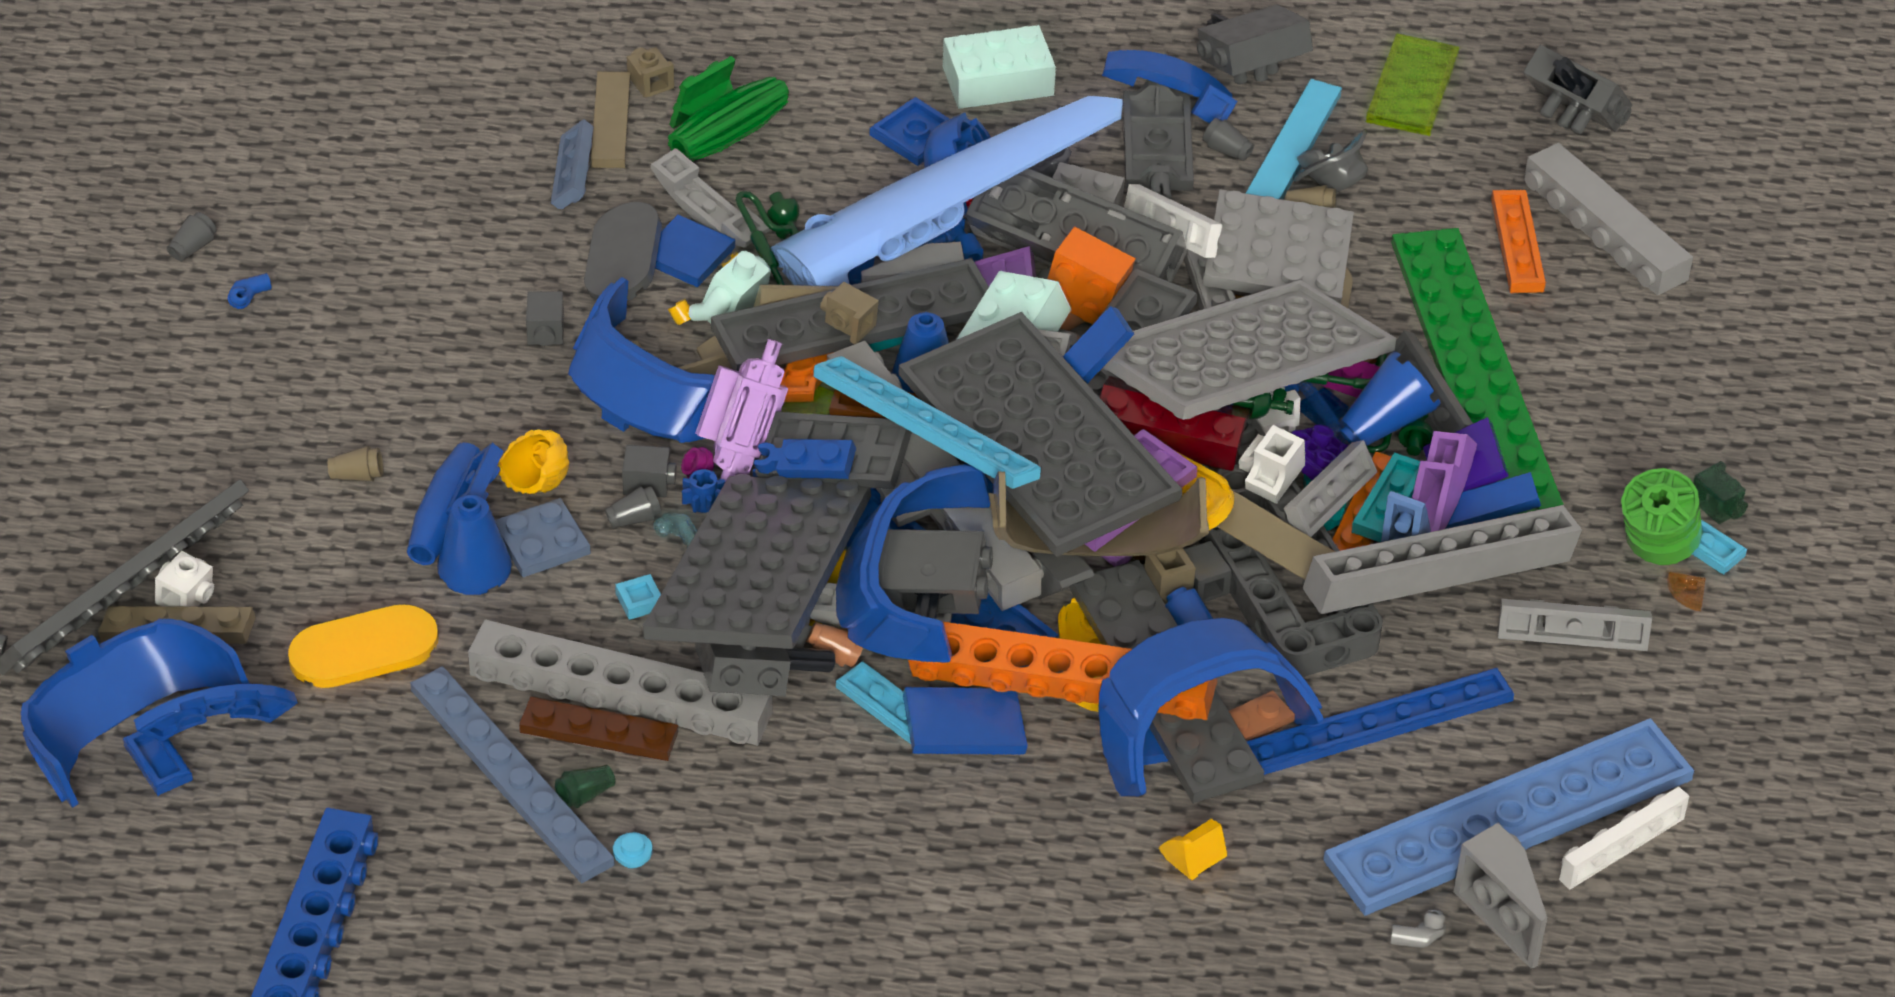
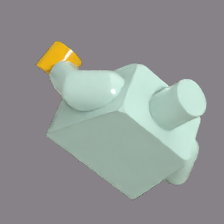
(729, 291)

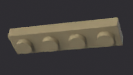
(228, 623)

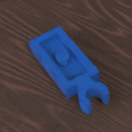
(808, 458)

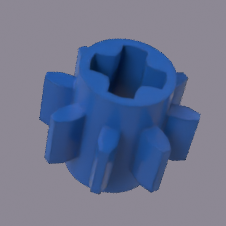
(701, 490)

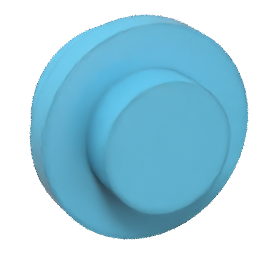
(632, 849)

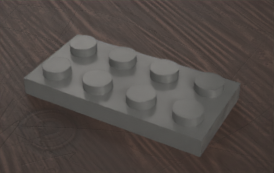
(877, 441)

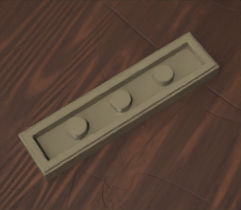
(610, 120)

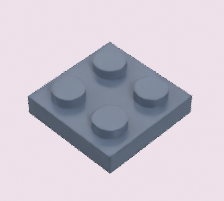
(542, 537)

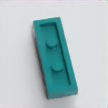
(1398, 477)

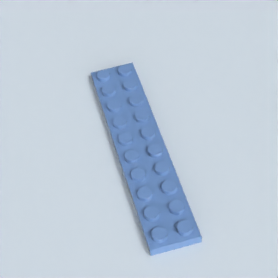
(1529, 804)

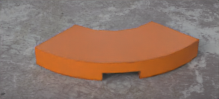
(800, 380)

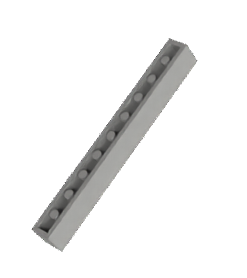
(1014, 573)

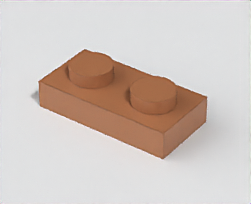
(1262, 716)

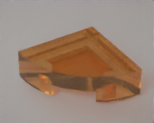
(1688, 589)

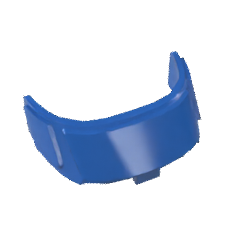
(631, 382)
(862, 603)
(1172, 664)
(114, 682)

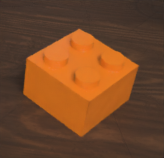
(1089, 273)

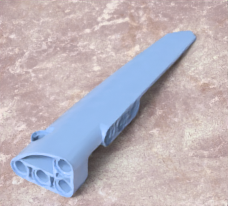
(932, 198)

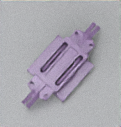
(742, 410)

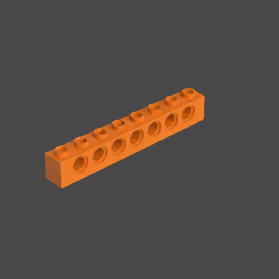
(1044, 658)

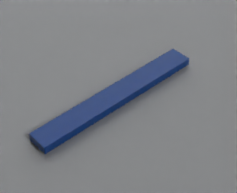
(1381, 720)

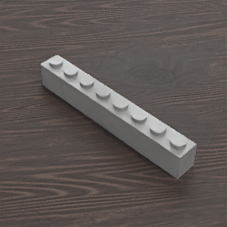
(1441, 559)

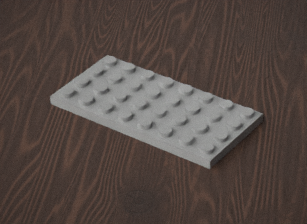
(1245, 349)

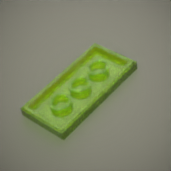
(1412, 84)

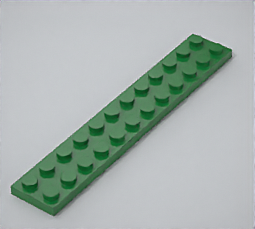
(1470, 349)

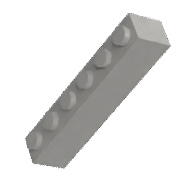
(1608, 219)

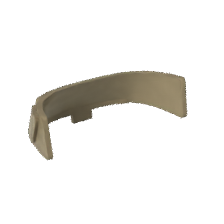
(1155, 533)

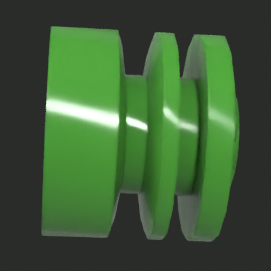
(1662, 516)

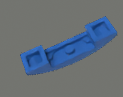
(1158, 68)

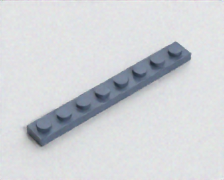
(512, 775)

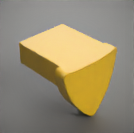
(1196, 849)

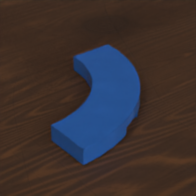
(238, 700)

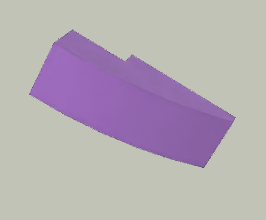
(1444, 476)

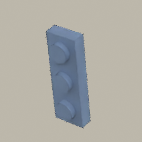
(572, 165)

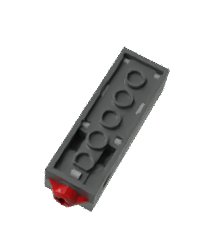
(1043, 211)

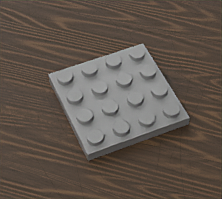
(1277, 243)

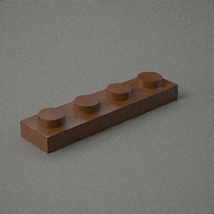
(599, 728)

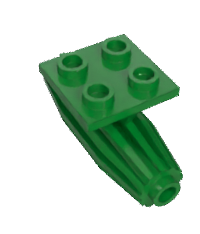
(716, 115)

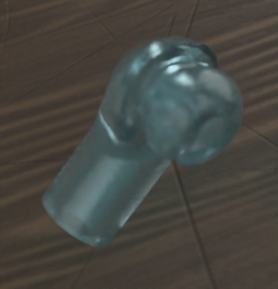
(677, 525)

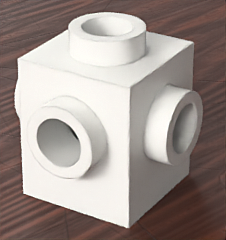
(184, 582)

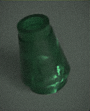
(583, 785)

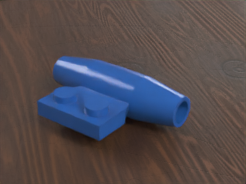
(461, 474)

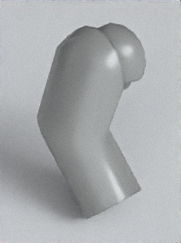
(1421, 935)

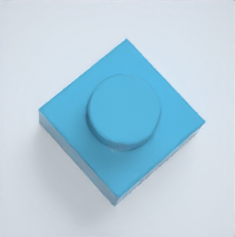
(637, 596)

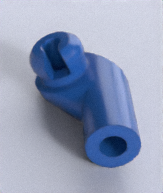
(245, 289)

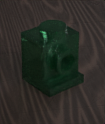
(1720, 494)

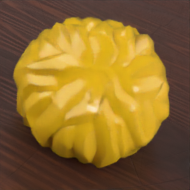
(534, 462)

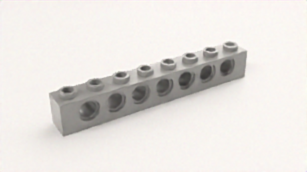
(615, 682)

